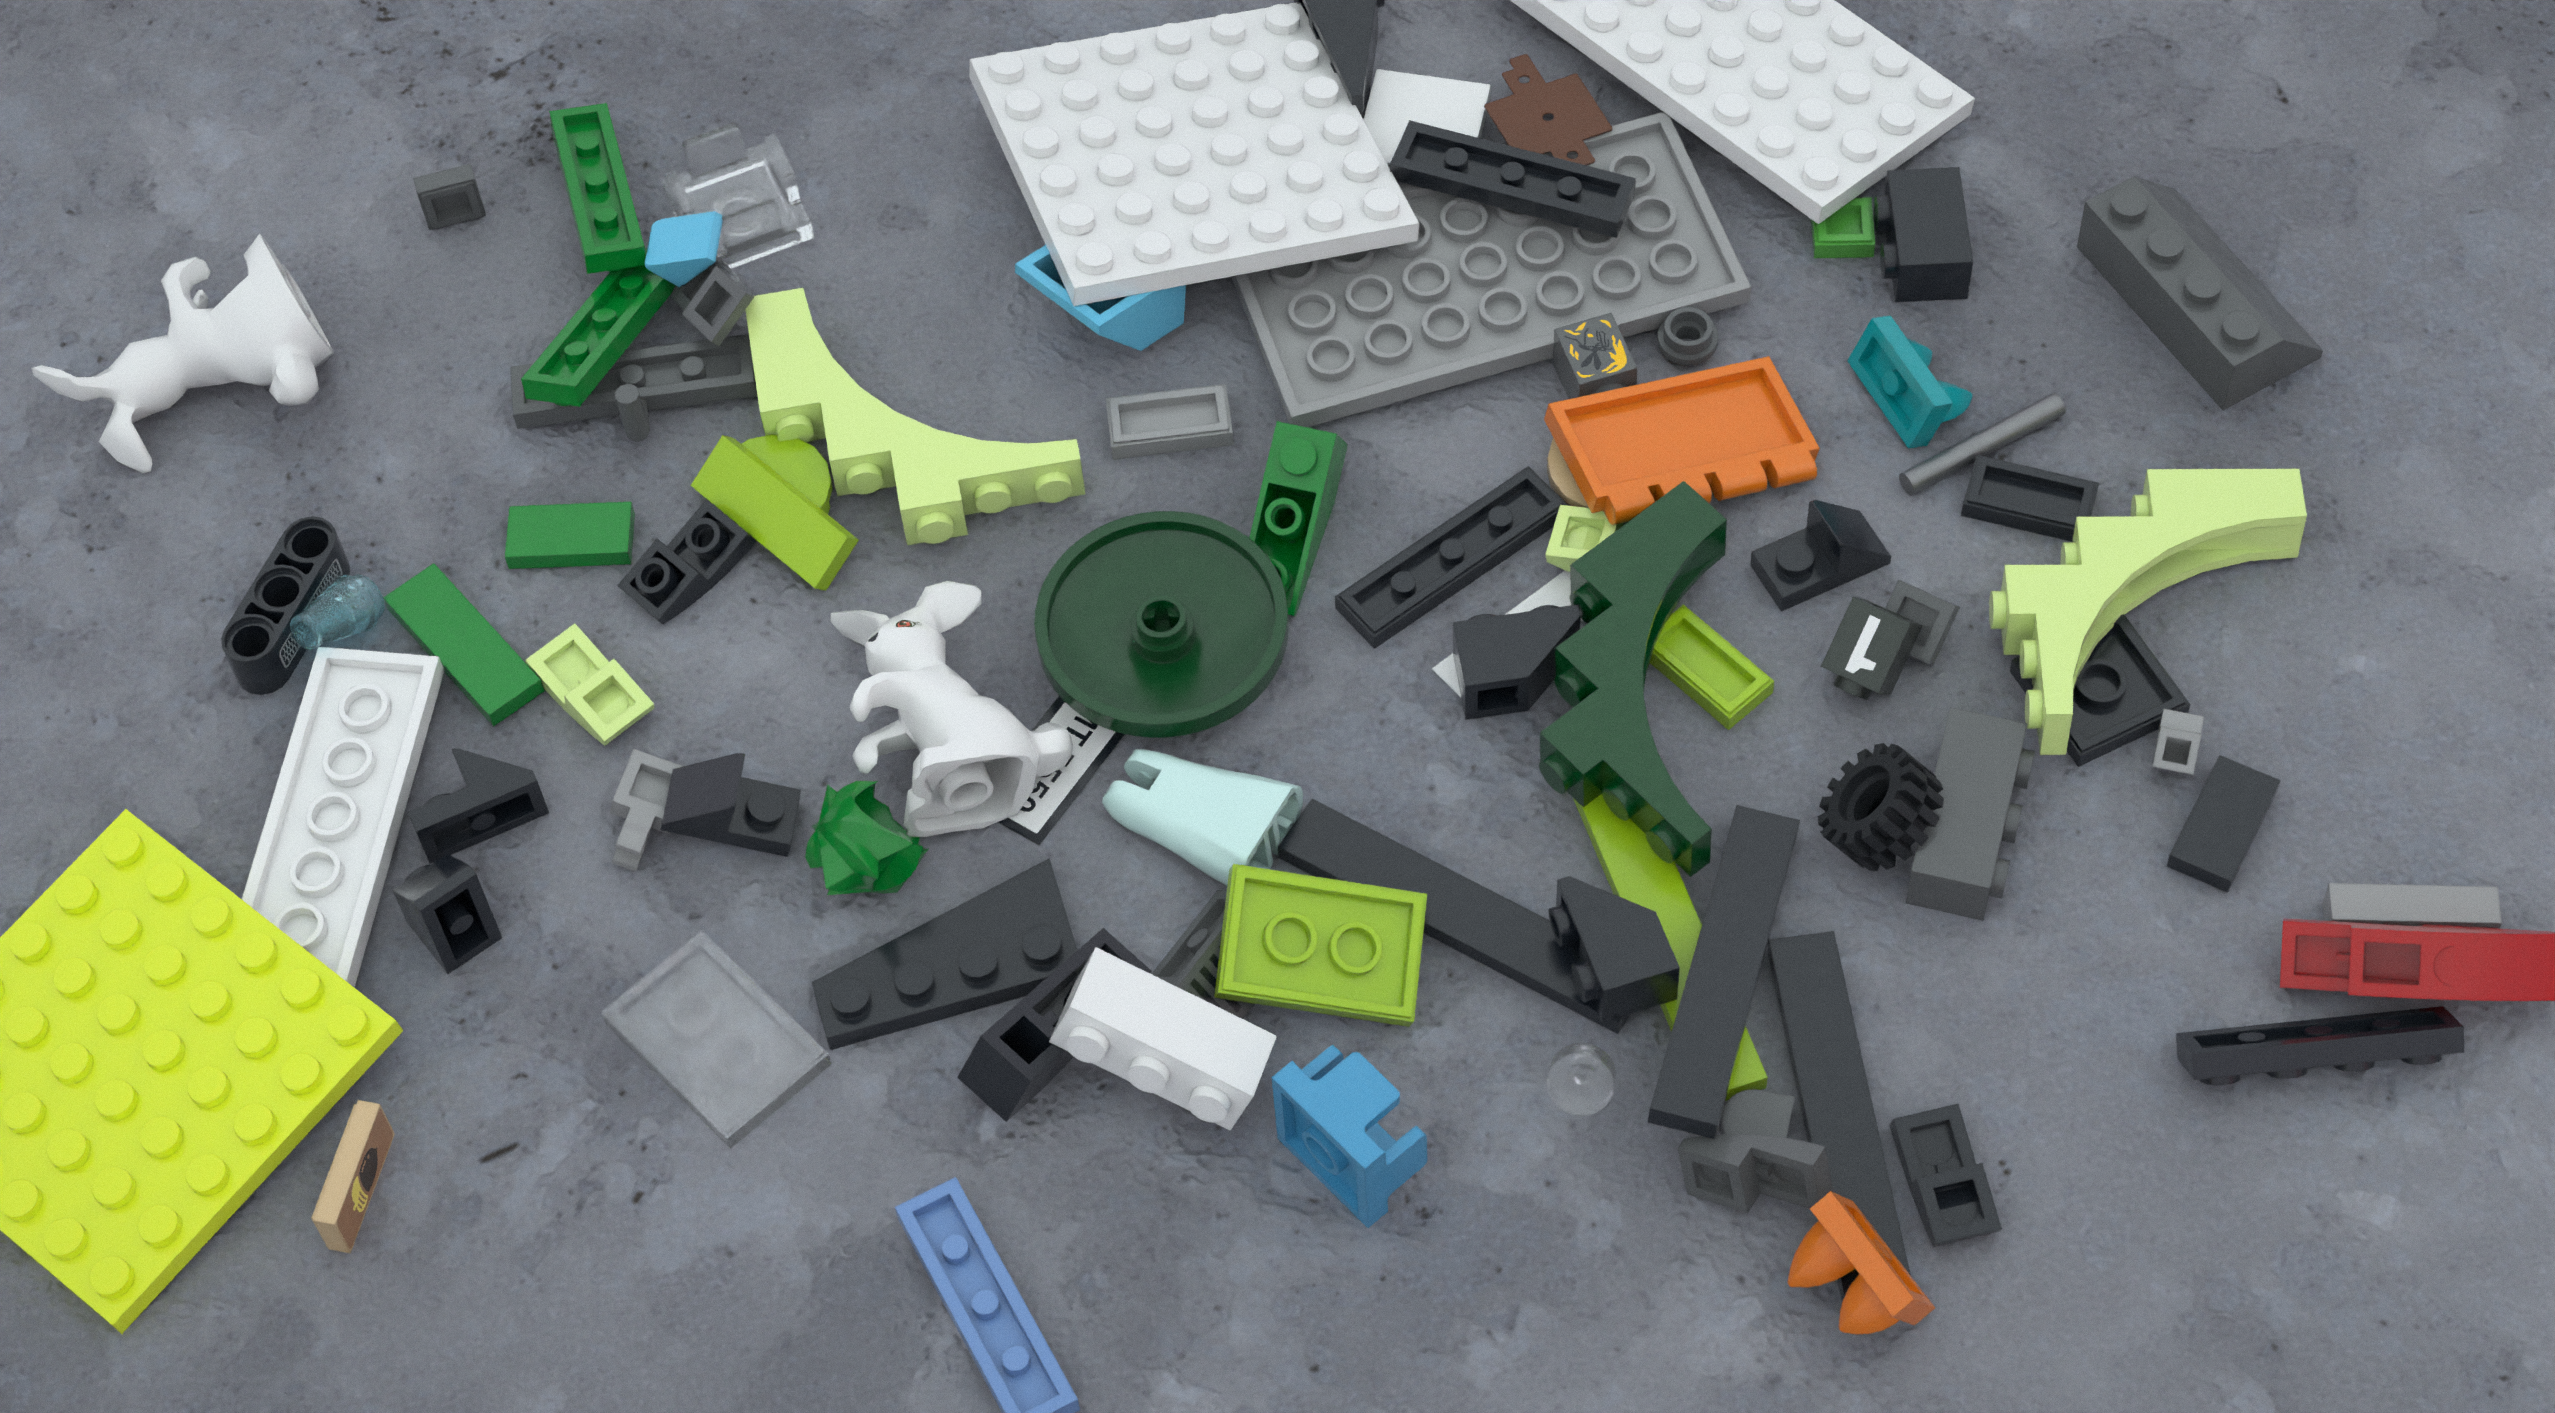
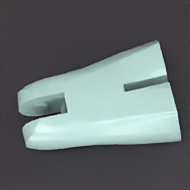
(1204, 811)

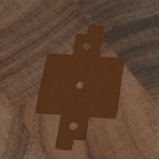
(1567, 99)

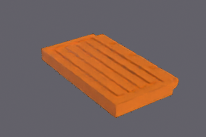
(1707, 427)

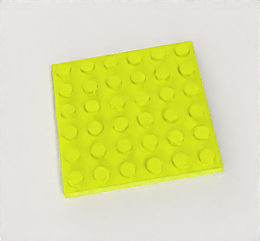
(156, 1064)

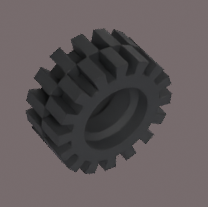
(1880, 807)

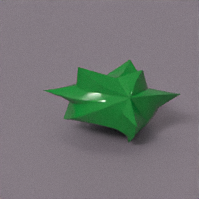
(861, 843)

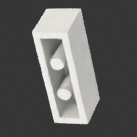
(1163, 1039)

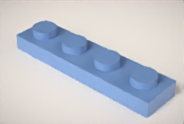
(984, 1302)

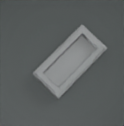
(1169, 421)

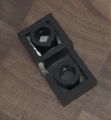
(695, 560)

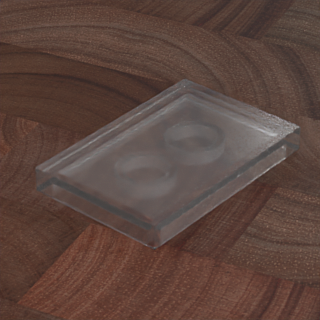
(716, 1039)

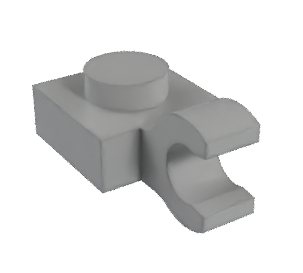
(642, 803)

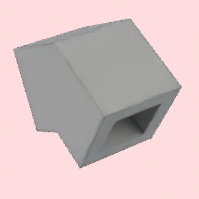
(2177, 741)

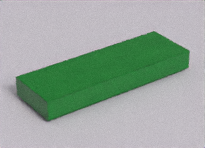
(466, 644)

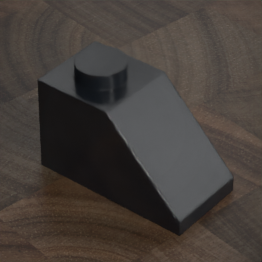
(448, 911)

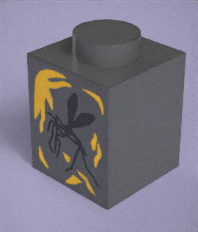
(1592, 357)

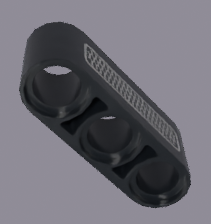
(290, 580)

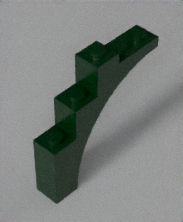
(1605, 741)

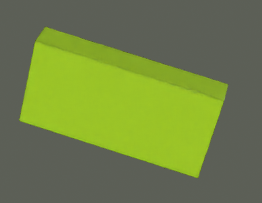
(1709, 668)

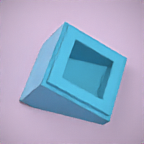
(683, 246)

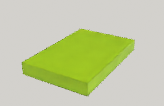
(1321, 945)

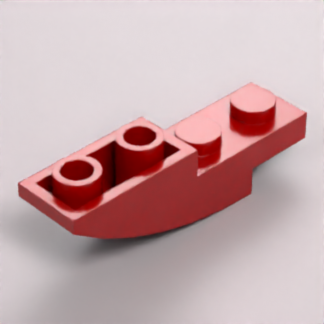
(2418, 961)

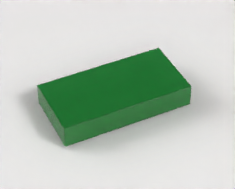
(570, 535)

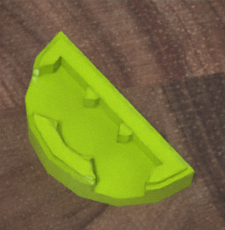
(797, 464)

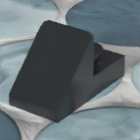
(1824, 555)
(493, 802)
(721, 806)

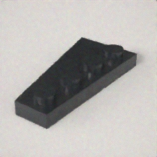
(953, 964)

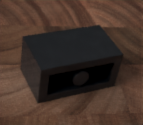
(1925, 234)

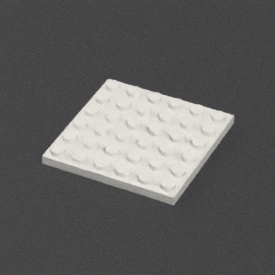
(1190, 153)

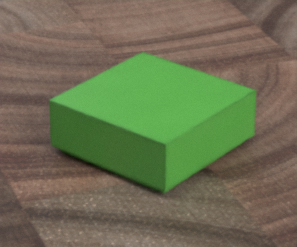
(1846, 232)

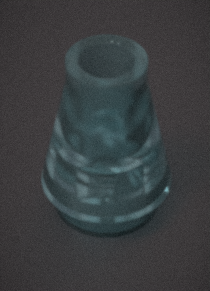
(342, 610)

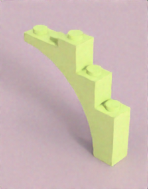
(876, 448)
(2175, 530)

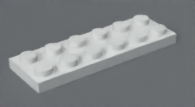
(342, 800)

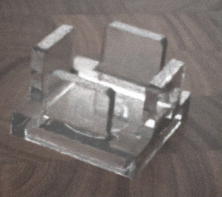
(746, 186)

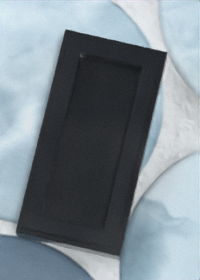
(2027, 498)
(2223, 823)

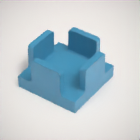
(1331, 1125)

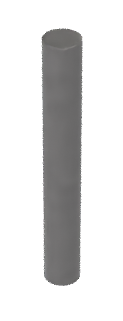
(1982, 444)

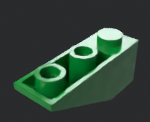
(1297, 502)

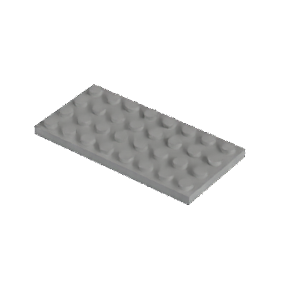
(1490, 286)

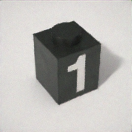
(1870, 649)

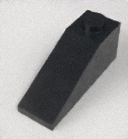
(1350, 38)
(1015, 1053)

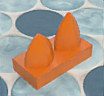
(1847, 1242)

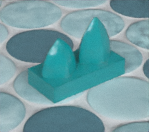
(1901, 383)

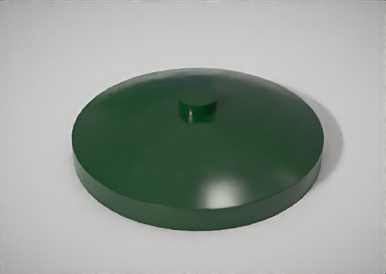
(1161, 624)

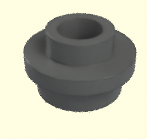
(1690, 324)

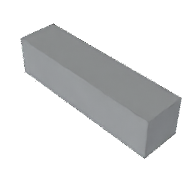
(2412, 905)

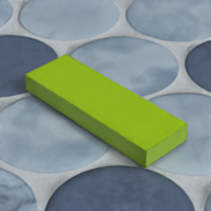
(774, 513)

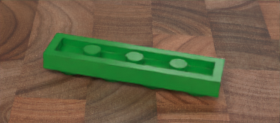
(597, 188)
(596, 336)

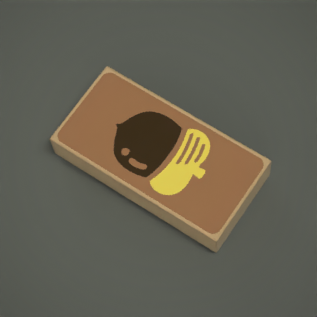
(353, 1176)

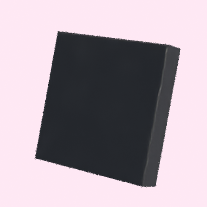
(2116, 694)

